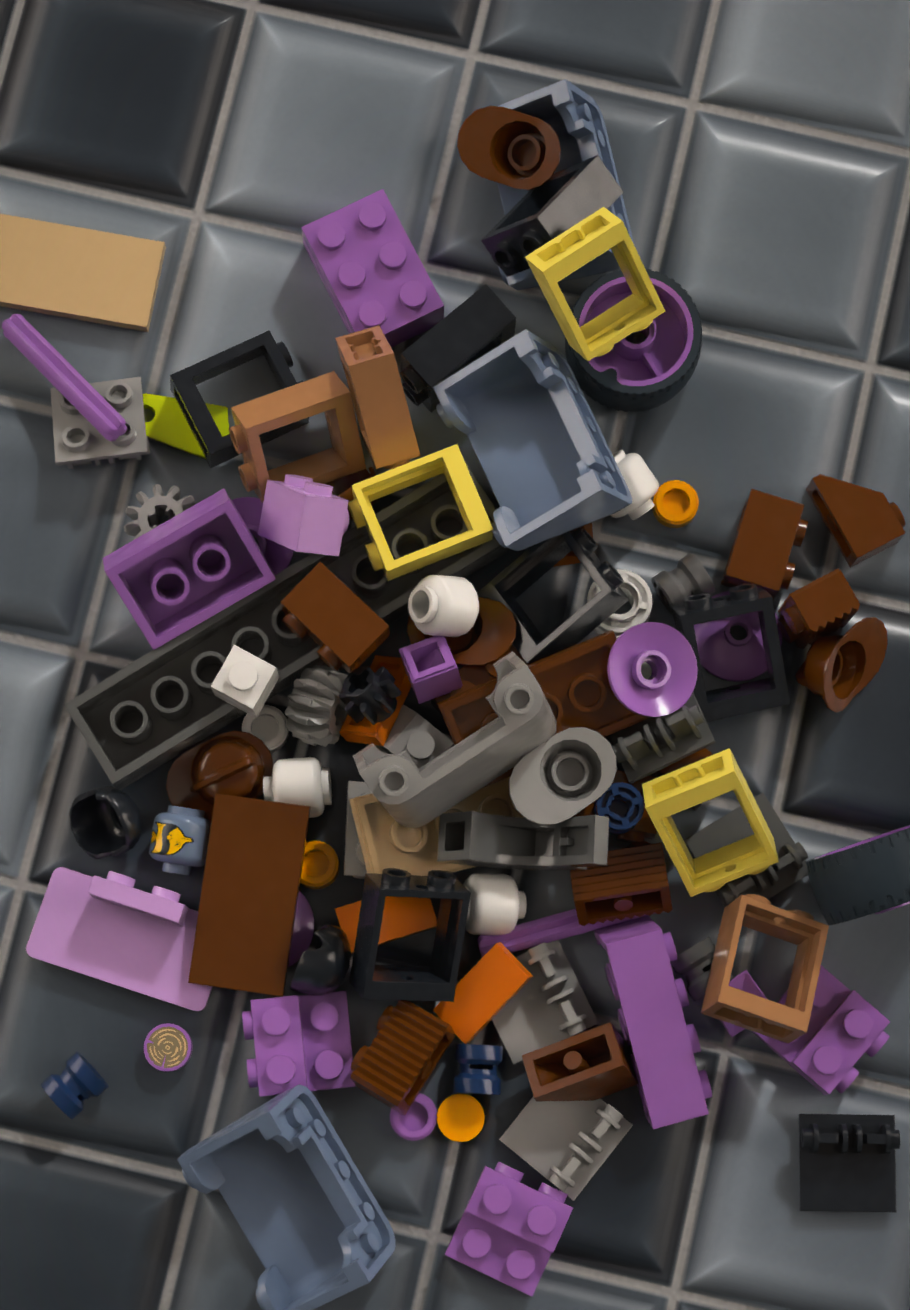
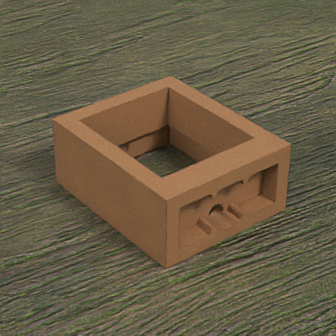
(378, 397)
(290, 405)
(752, 1011)

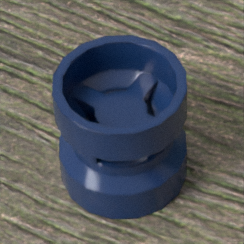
(610, 806)
(478, 1080)
(74, 1085)

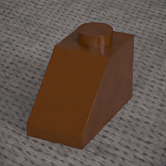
(856, 517)
(581, 1067)

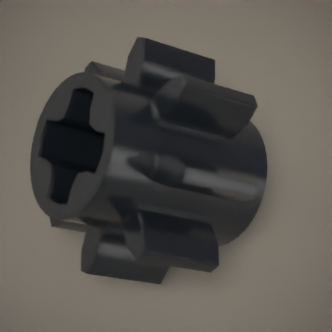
(370, 694)

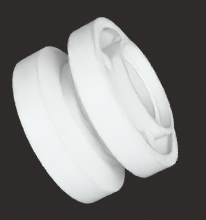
(639, 597)

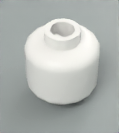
(640, 483)
(444, 605)
(300, 783)
(493, 904)

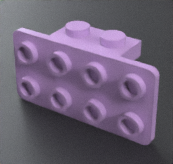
(119, 935)

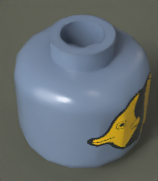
(180, 839)

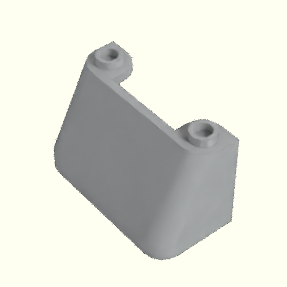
(425, 793)

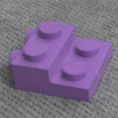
(837, 1036)
(299, 1043)
(509, 1228)

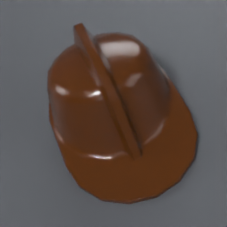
(509, 147)
(485, 641)
(844, 664)
(223, 765)

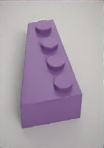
(655, 1021)

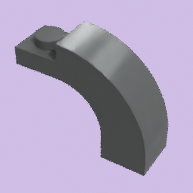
(521, 844)

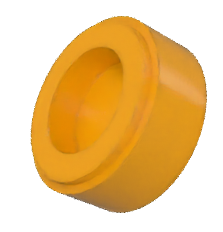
(675, 504)
(319, 865)
(460, 1117)

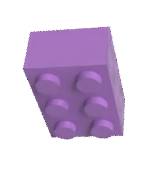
(373, 270)
(188, 569)

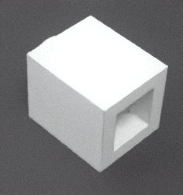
(245, 681)

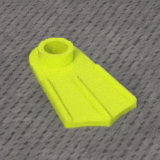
(171, 426)

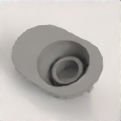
(562, 776)

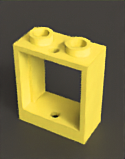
(575, 249)
(463, 489)
(691, 787)

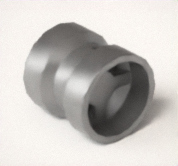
(683, 581)

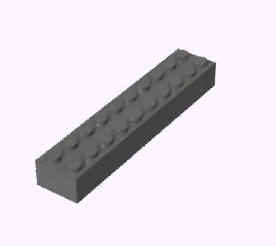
(167, 697)

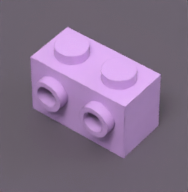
(304, 515)

